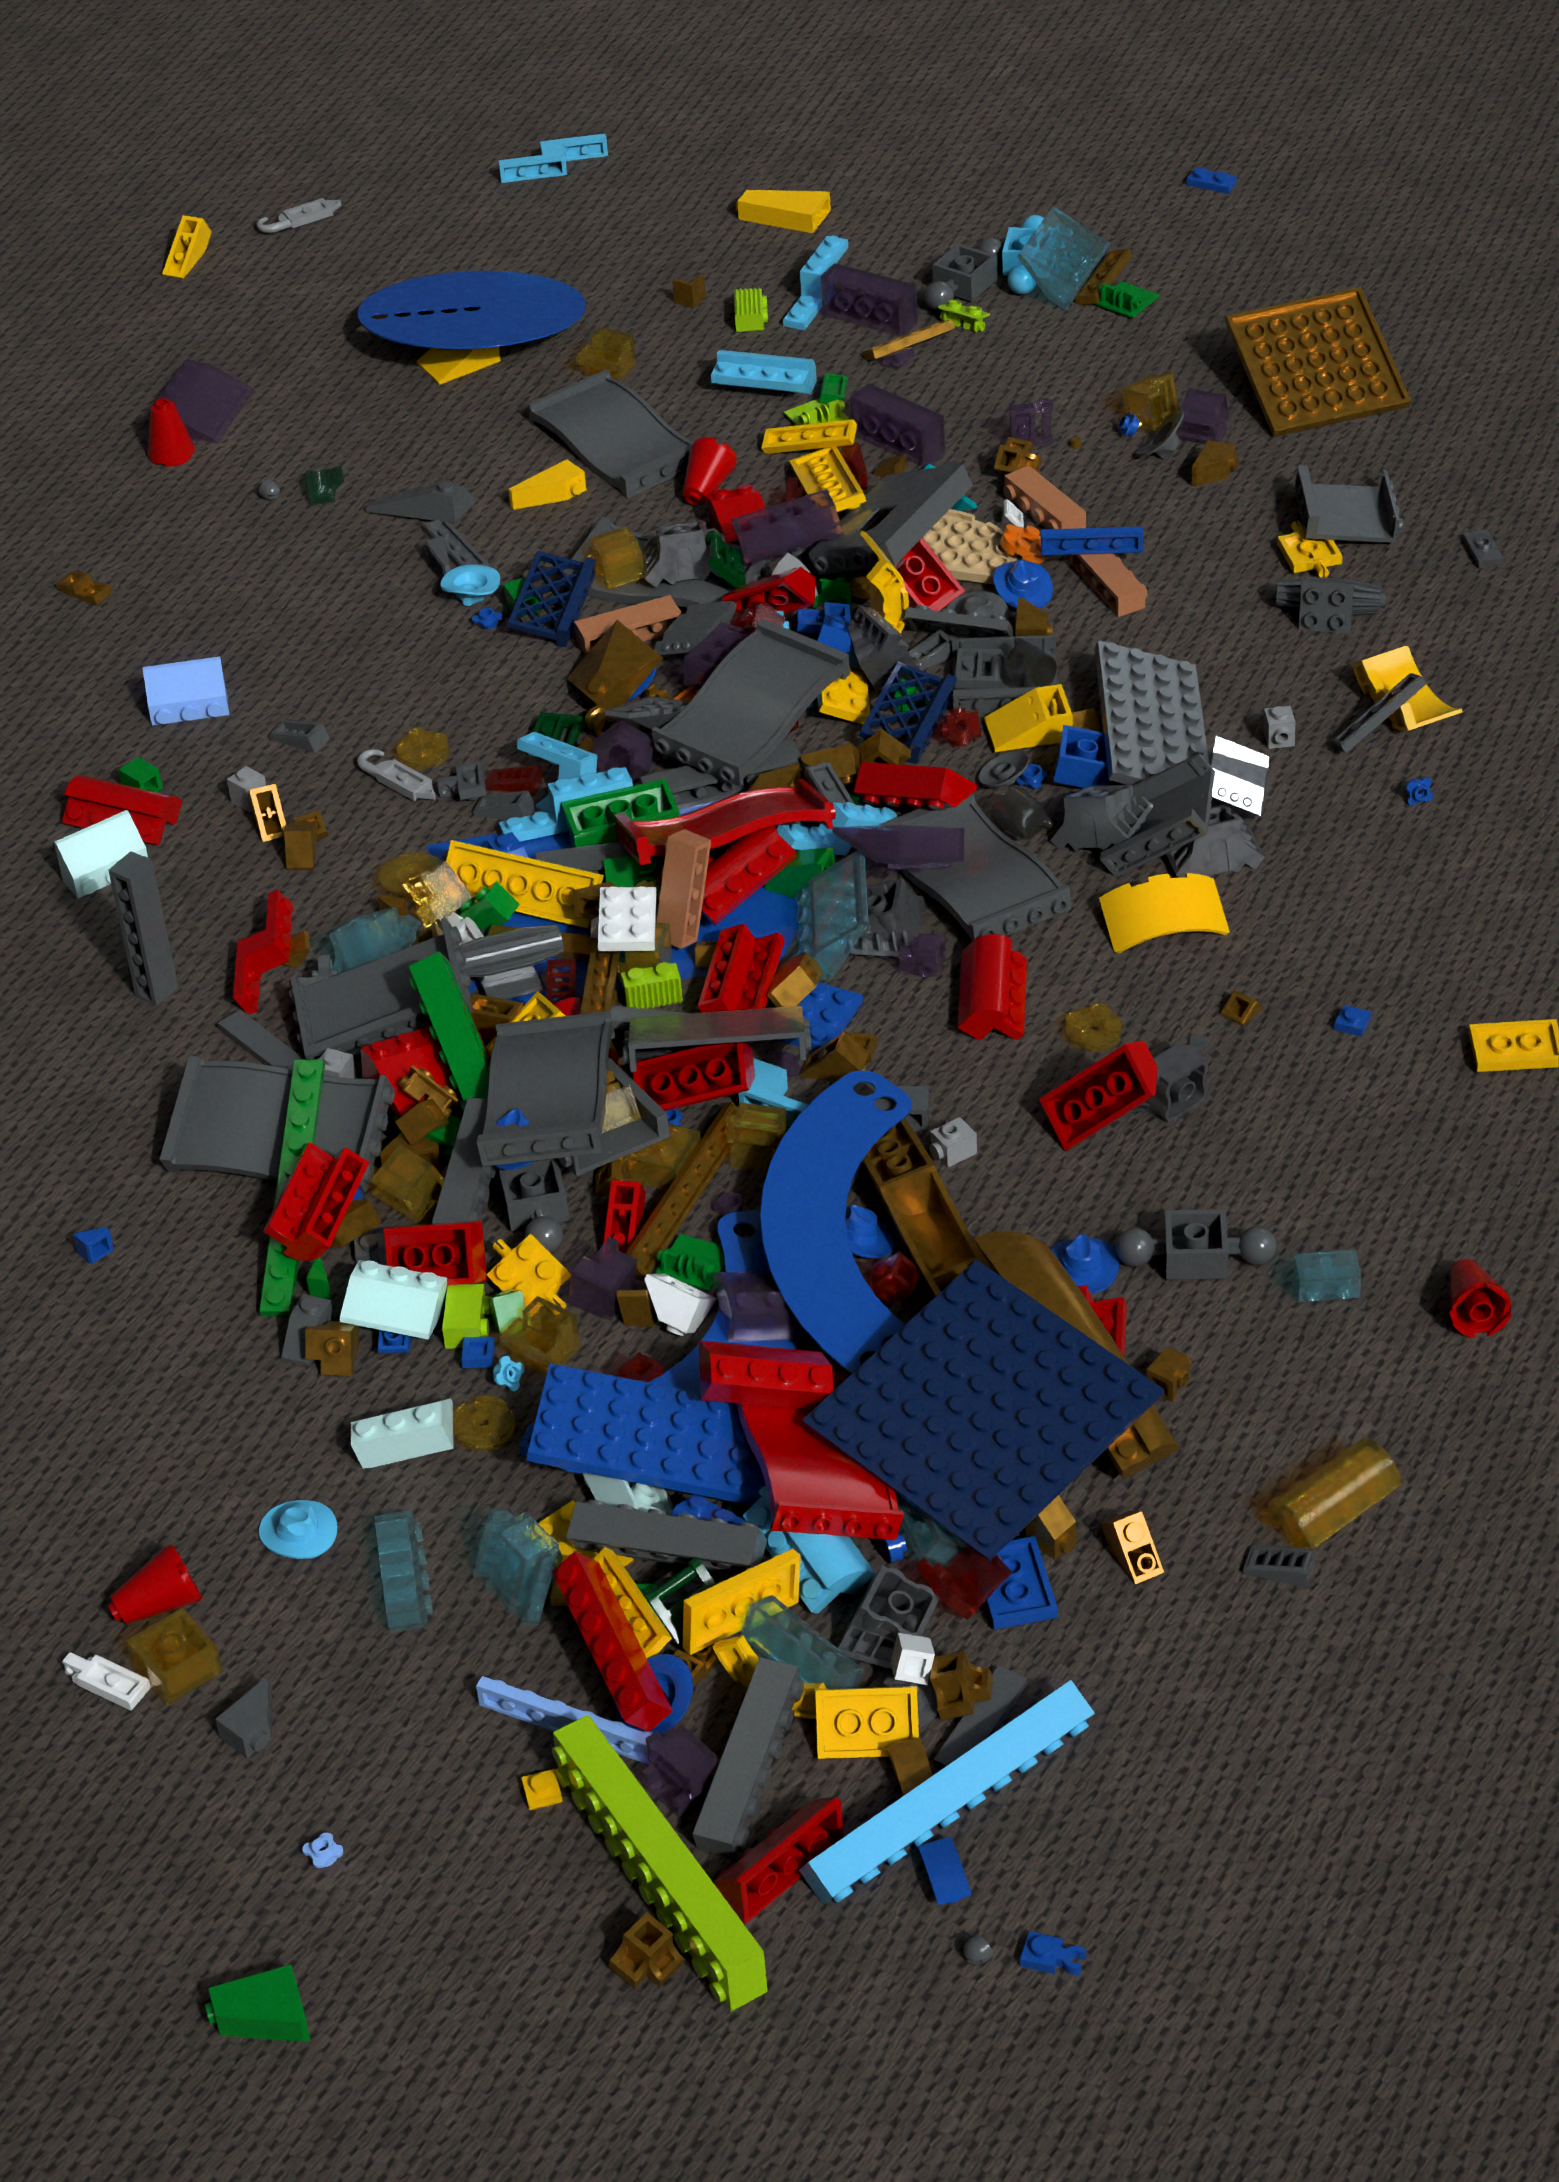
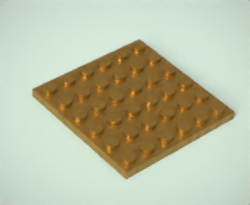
(1317, 361)

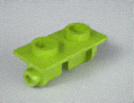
(971, 315)

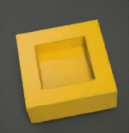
(541, 1789)

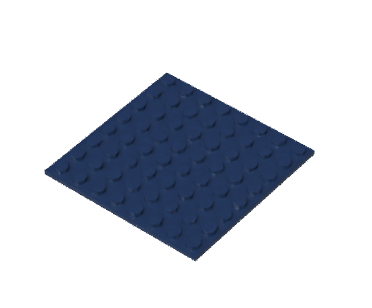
(983, 1409)

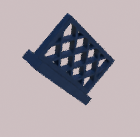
(573, 599)
(930, 714)

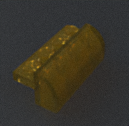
(1334, 1494)

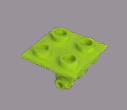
(817, 412)

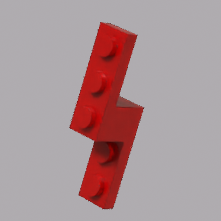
(263, 951)

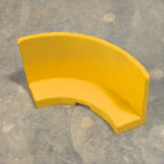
(891, 596)
(1383, 672)
(1162, 908)

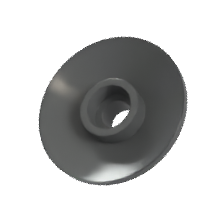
(1004, 769)

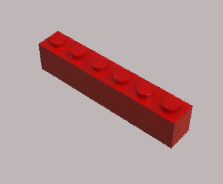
(612, 1642)

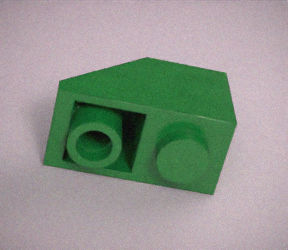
(489, 906)

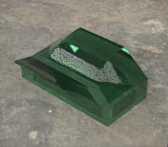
(323, 484)

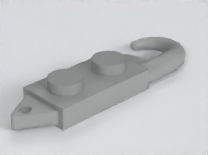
(301, 215)
(397, 776)

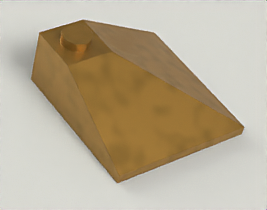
(615, 667)

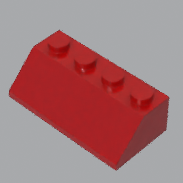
(912, 785)
(697, 1074)
(1101, 1093)
(763, 1375)
(776, 1861)

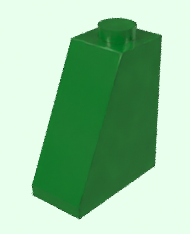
(800, 870)
(260, 2007)

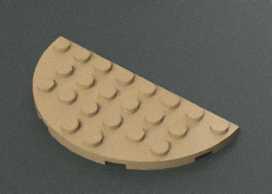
(966, 546)

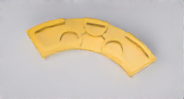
(741, 1662)

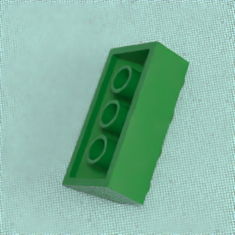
(592, 817)

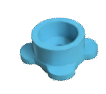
(502, 1376)

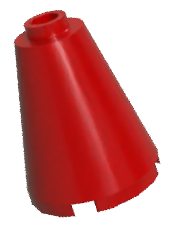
(168, 436)
(707, 469)
(1476, 1300)
(155, 1589)

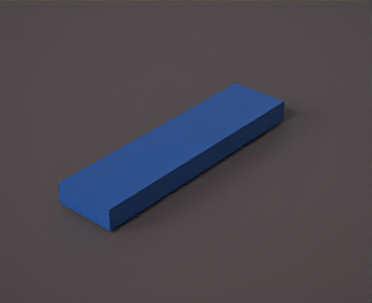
(1092, 541)

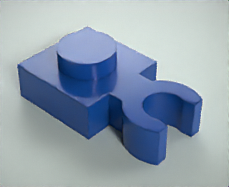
(1047, 1952)

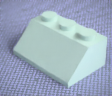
(94, 850)
(394, 1299)
(403, 1434)
(638, 1495)

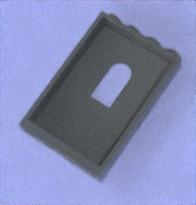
(919, 504)

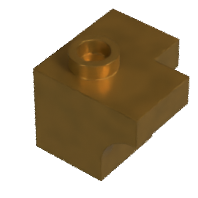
(1016, 455)
(883, 749)
(334, 1345)
(959, 1684)
(646, 1952)

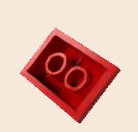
(726, 505)
(927, 578)

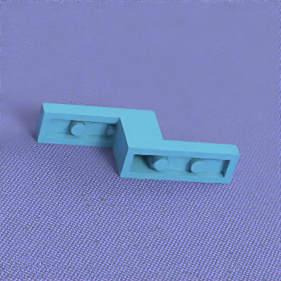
(553, 158)
(810, 301)
(571, 760)
(553, 822)
(820, 837)
(768, 1090)

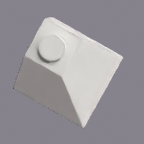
(678, 1303)

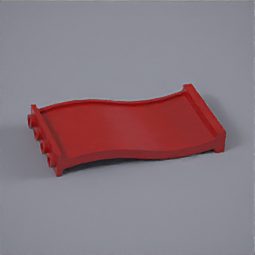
(727, 819)
(812, 1482)

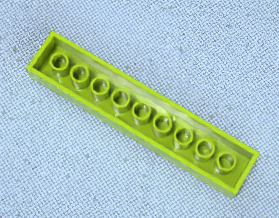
(660, 1864)

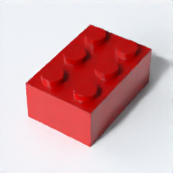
(440, 1248)

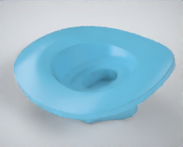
(471, 582)
(298, 1529)

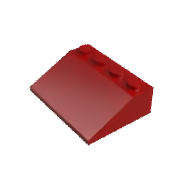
(397, 1055)

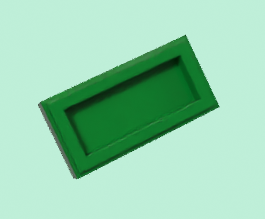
(833, 388)

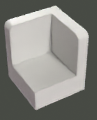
(912, 1658)

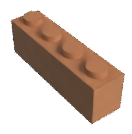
(1043, 500)
(1111, 581)
(645, 620)
(683, 886)

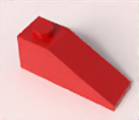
(625, 1212)

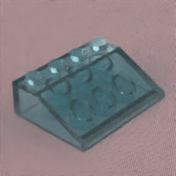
(1062, 256)
(833, 913)

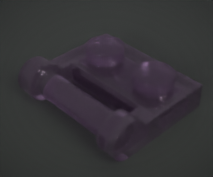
(1023, 422)

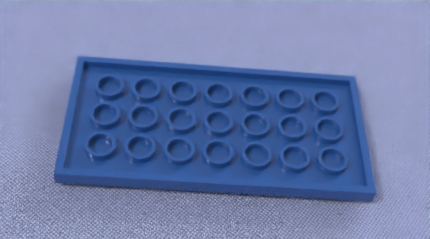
(644, 1435)

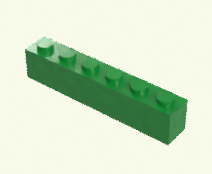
(452, 1026)

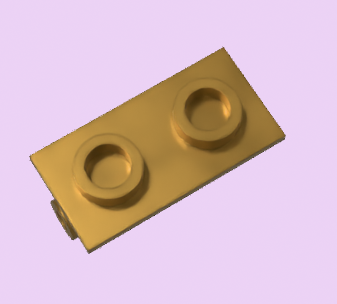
(422, 1084)

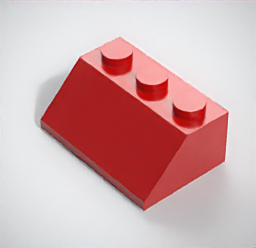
(783, 591)

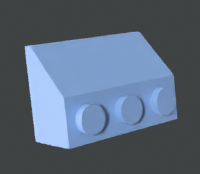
(186, 691)

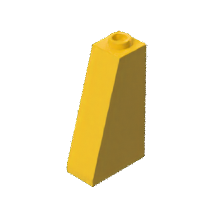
(785, 209)

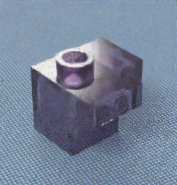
(924, 957)

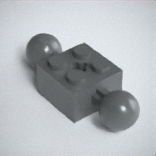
(964, 273)
(536, 1201)
(1196, 1245)

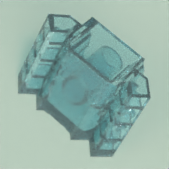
(372, 937)
(517, 1563)

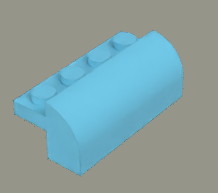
(764, 371)
(827, 1561)

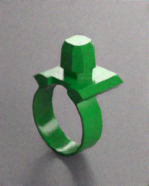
(833, 590)

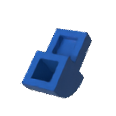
(811, 620)

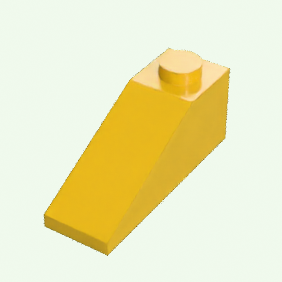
(187, 246)
(549, 486)

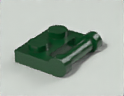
(725, 560)
(554, 724)
(673, 1616)

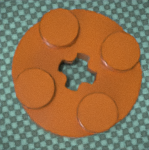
(1024, 542)

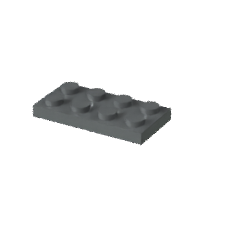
(958, 625)

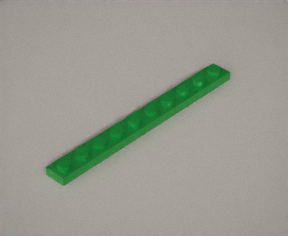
(299, 1130)

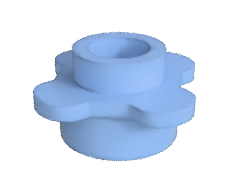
(326, 1857)

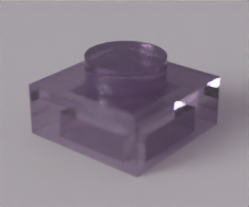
(898, 357)

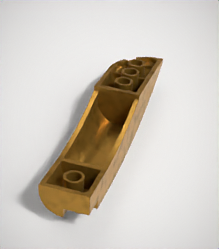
(921, 1207)
(1040, 1275)

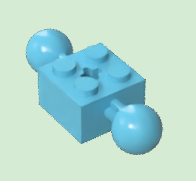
(1018, 277)

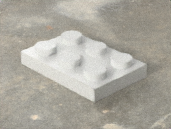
(627, 919)

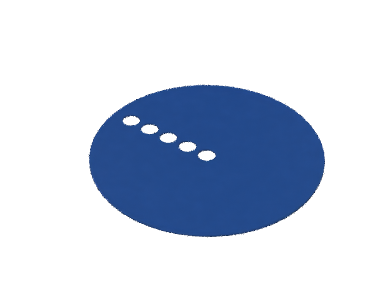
(511, 309)

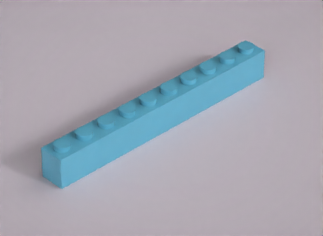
(947, 1792)

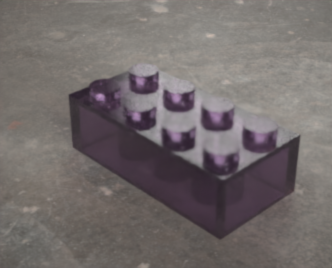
(869, 300)
(898, 425)
(787, 526)

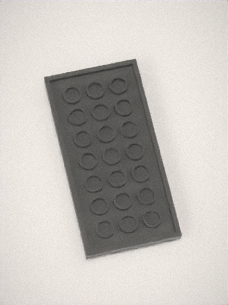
(1147, 712)

